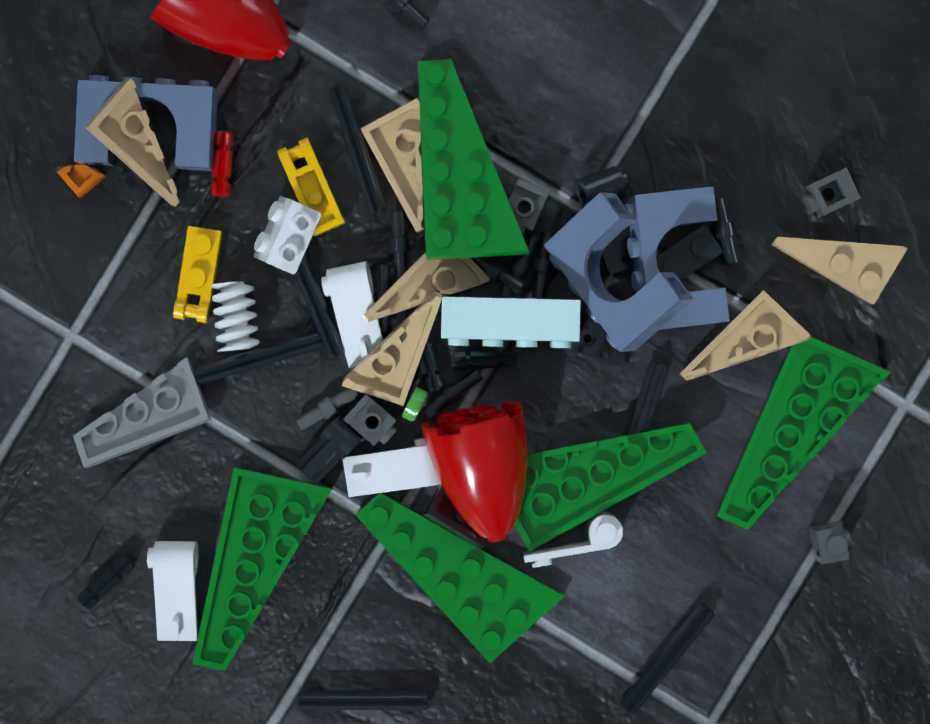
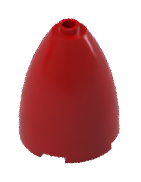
(227, 26)
(482, 464)

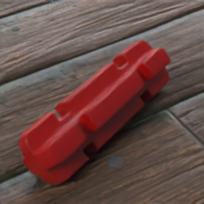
(222, 164)

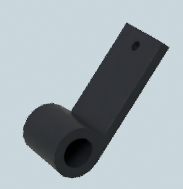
(616, 182)

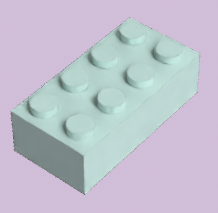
(510, 320)

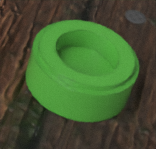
(414, 404)

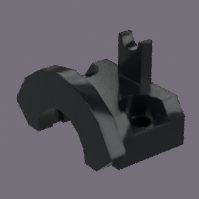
(598, 344)

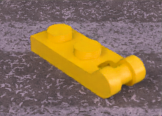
(311, 185)
(198, 273)

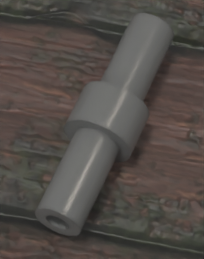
(327, 408)

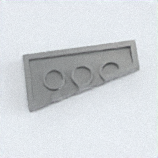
(156, 412)

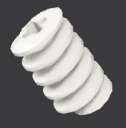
(235, 316)

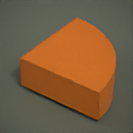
(81, 178)

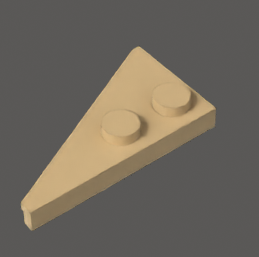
(126, 132)
(398, 150)
(852, 265)
(424, 279)
(753, 333)
(393, 363)

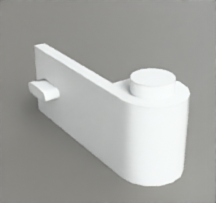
(351, 298)
(390, 470)
(603, 533)
(175, 589)

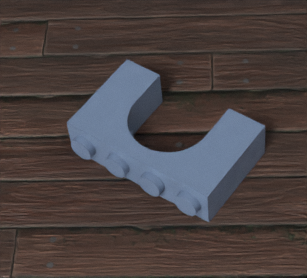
(191, 105)
(653, 219)
(578, 252)

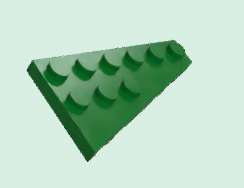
(461, 188)
(802, 412)
(587, 478)
(257, 539)
(471, 586)

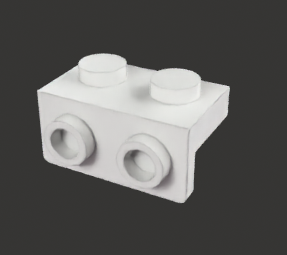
(286, 234)

